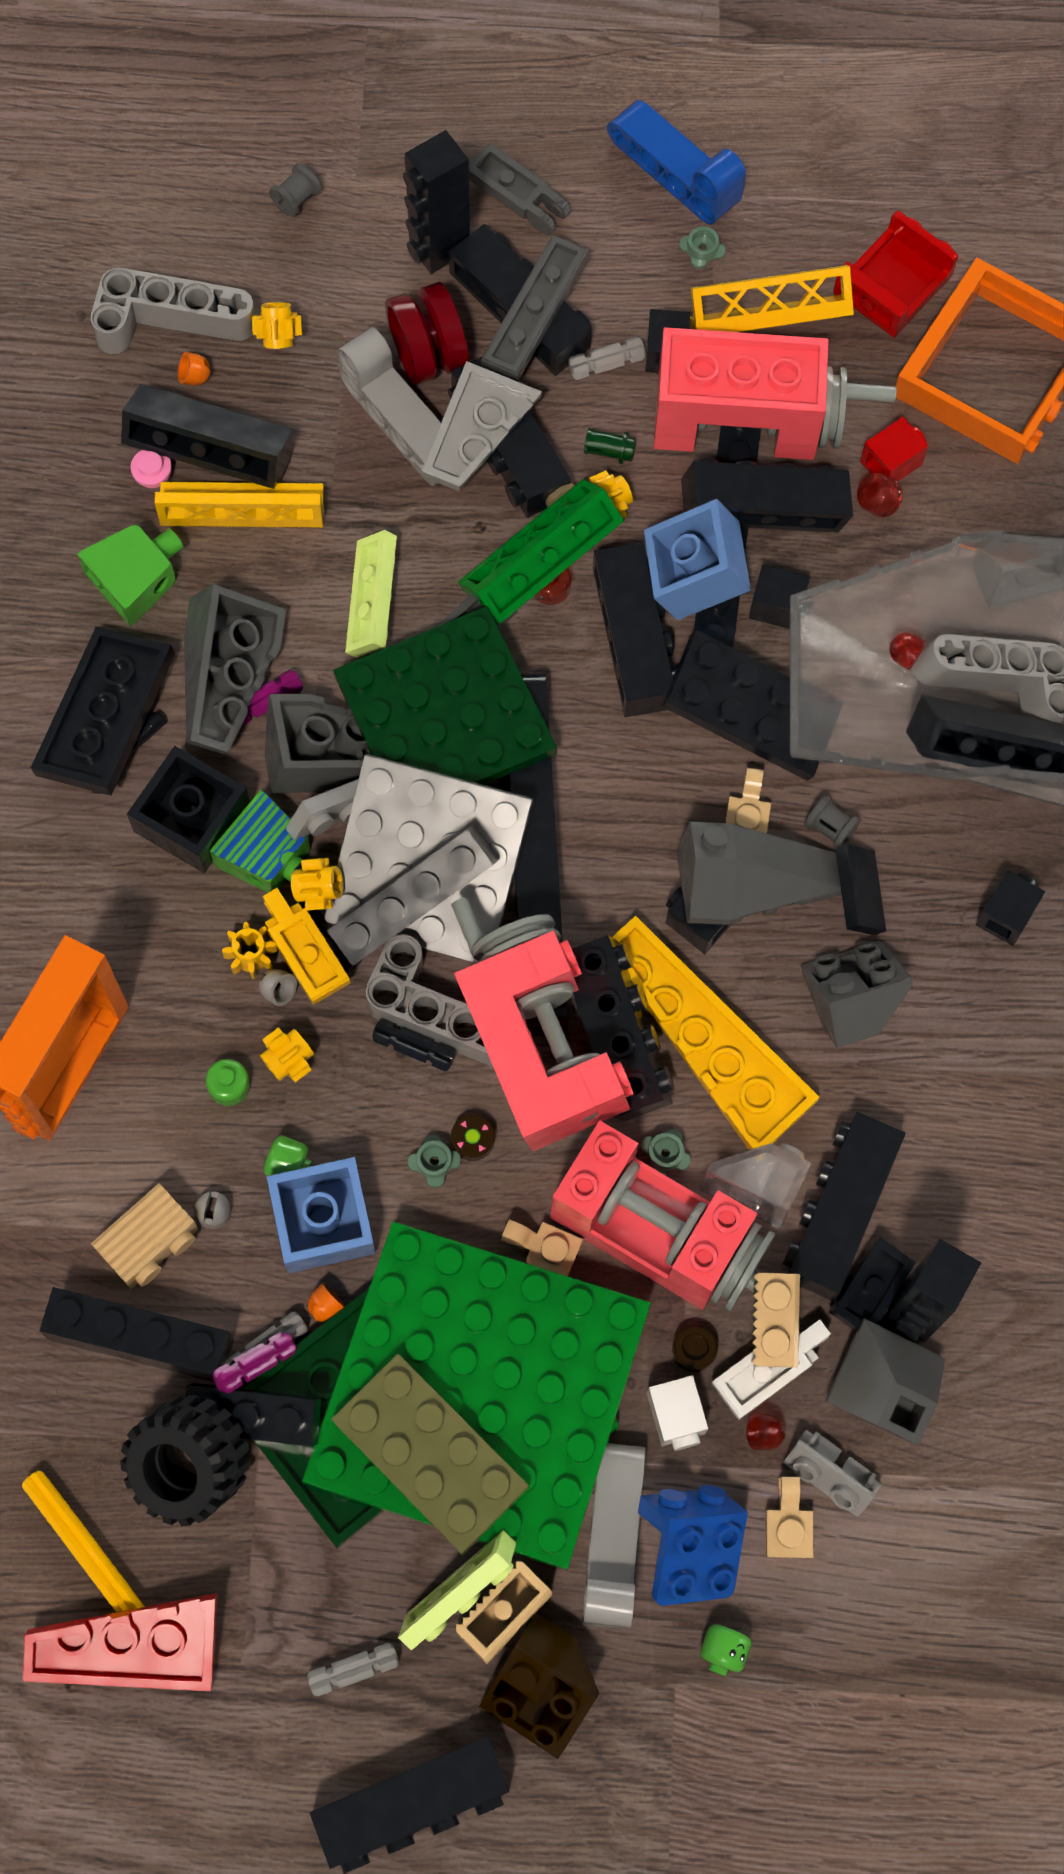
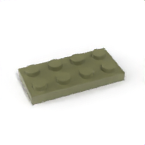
(430, 1454)

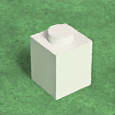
(677, 1413)

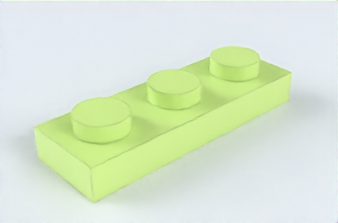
(371, 594)
(458, 1591)

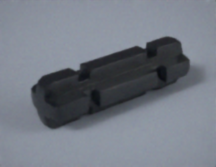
(414, 1044)

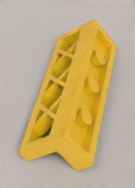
(776, 314)
(240, 504)

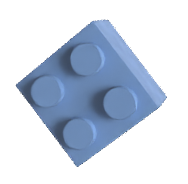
(697, 559)
(320, 1215)

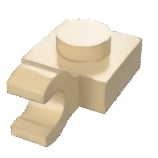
(748, 810)
(547, 1249)
(788, 1529)

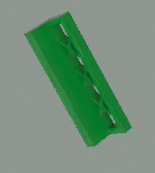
(542, 550)

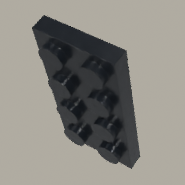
(736, 701)
(103, 711)

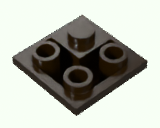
(543, 1687)

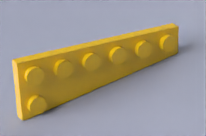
(731, 1062)

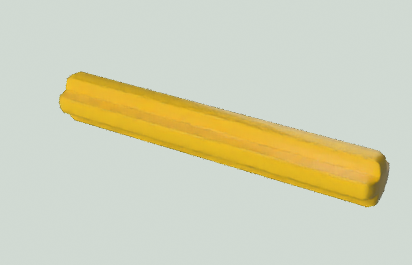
(80, 1543)

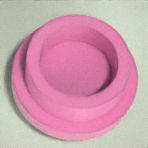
(150, 468)

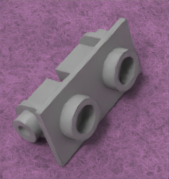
(848, 1487)

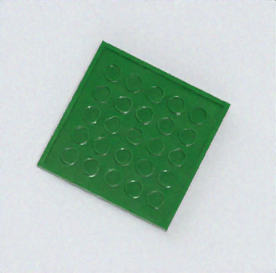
(516, 1354)

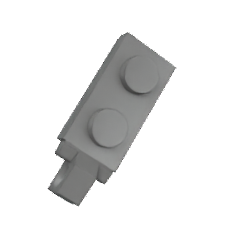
(322, 811)

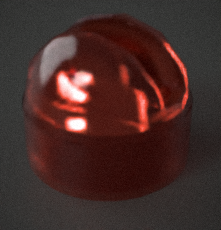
(906, 649)
(764, 1432)

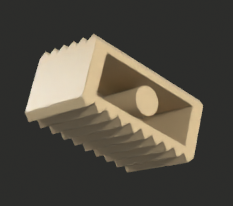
(146, 1237)
(776, 1320)
(503, 1612)

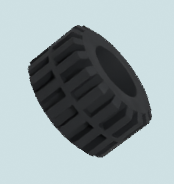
(164, 1481)

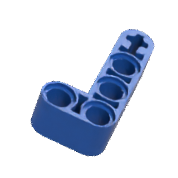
(700, 183)

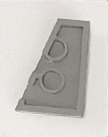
(475, 424)

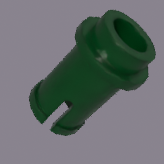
(610, 445)

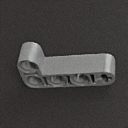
(176, 312)
(387, 398)
(998, 665)
(414, 996)
(614, 1538)

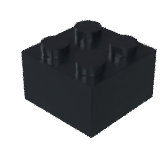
(187, 808)

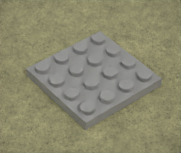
(408, 815)

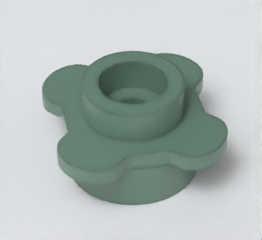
(703, 237)
(666, 1141)
(431, 1149)

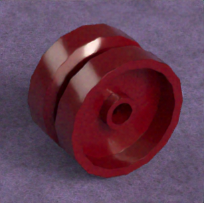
(427, 333)

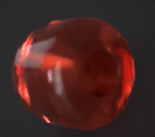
(879, 495)
(556, 590)

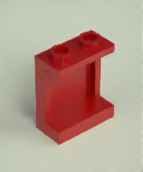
(899, 274)

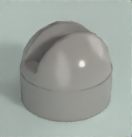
(285, 991)
(221, 1212)

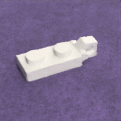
(748, 1385)

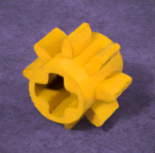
(276, 325)
(616, 488)
(317, 884)
(249, 961)
(286, 1054)

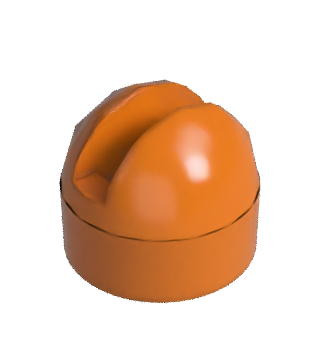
(193, 369)
(324, 1303)

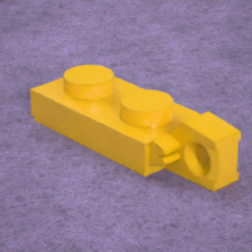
(304, 948)

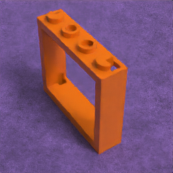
(1019, 300)
(58, 1038)

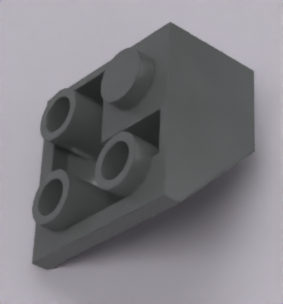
(856, 990)
(888, 1382)

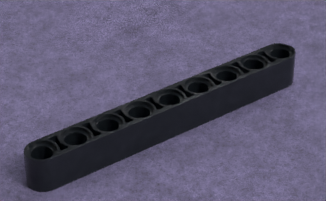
(537, 863)

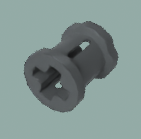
(295, 190)
(832, 822)

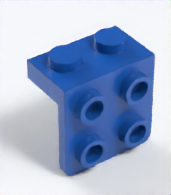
(697, 1543)

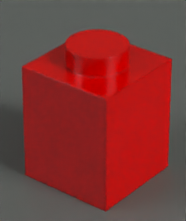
(895, 450)

